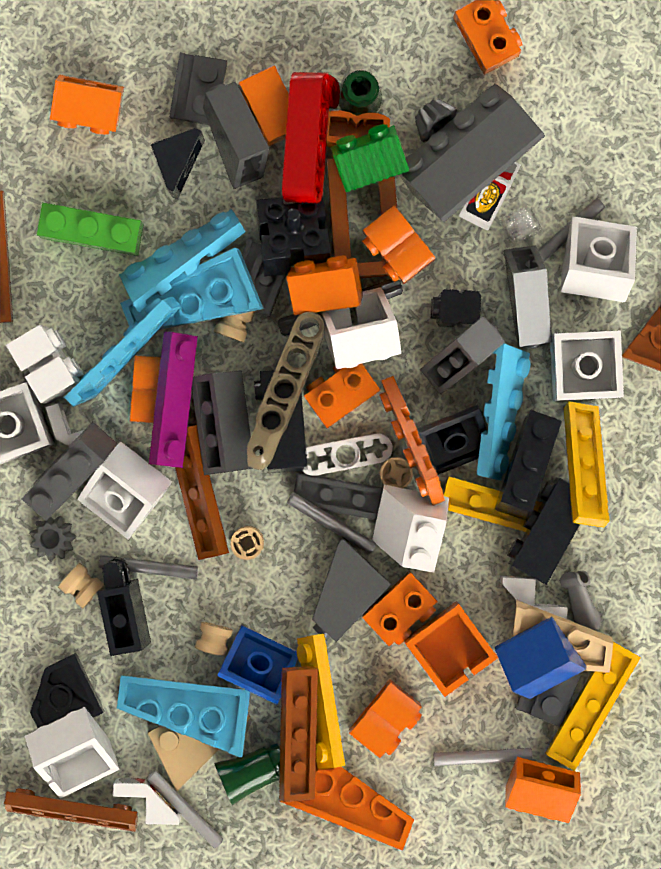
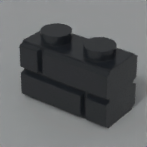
(456, 308)

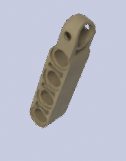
(284, 373)

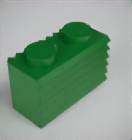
(369, 157)

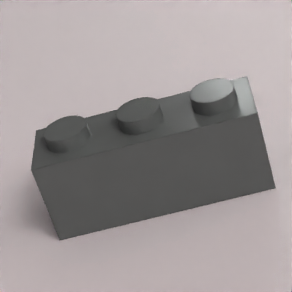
(463, 355)
(222, 421)
(69, 471)

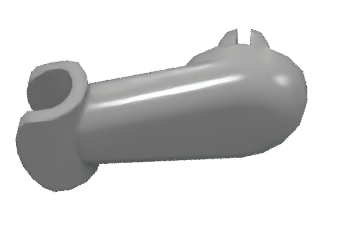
(580, 600)

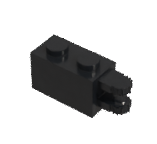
(122, 610)

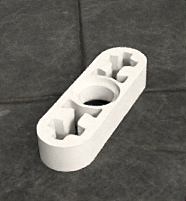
(371, 457)

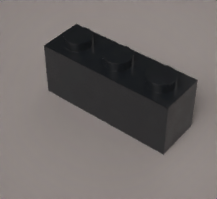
(291, 450)
(528, 465)
(547, 533)

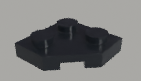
(64, 690)

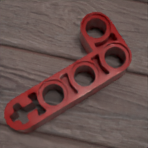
(306, 135)

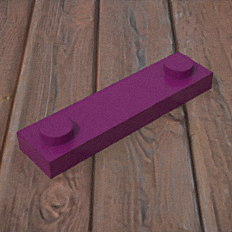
(173, 399)

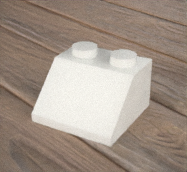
(599, 259)
(124, 490)
(410, 527)

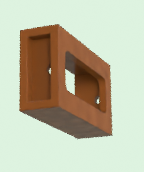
(340, 223)

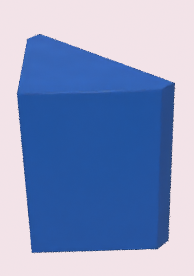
(538, 659)
(257, 664)

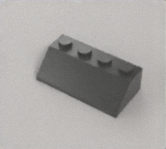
(470, 152)

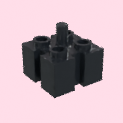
(291, 234)

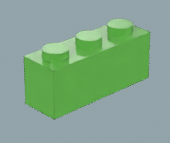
(90, 229)

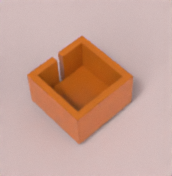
(448, 647)

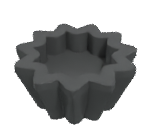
(433, 118)
(52, 538)

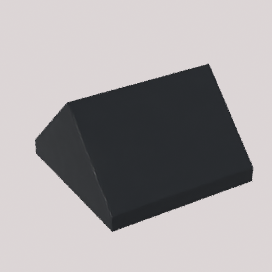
(177, 157)
(453, 439)

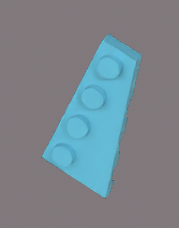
(181, 257)
(210, 292)
(119, 355)
(501, 410)
(194, 710)

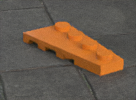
(415, 454)
(357, 807)

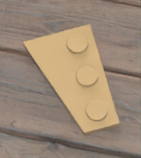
(591, 645)
(180, 753)

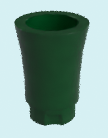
(364, 103)
(249, 773)

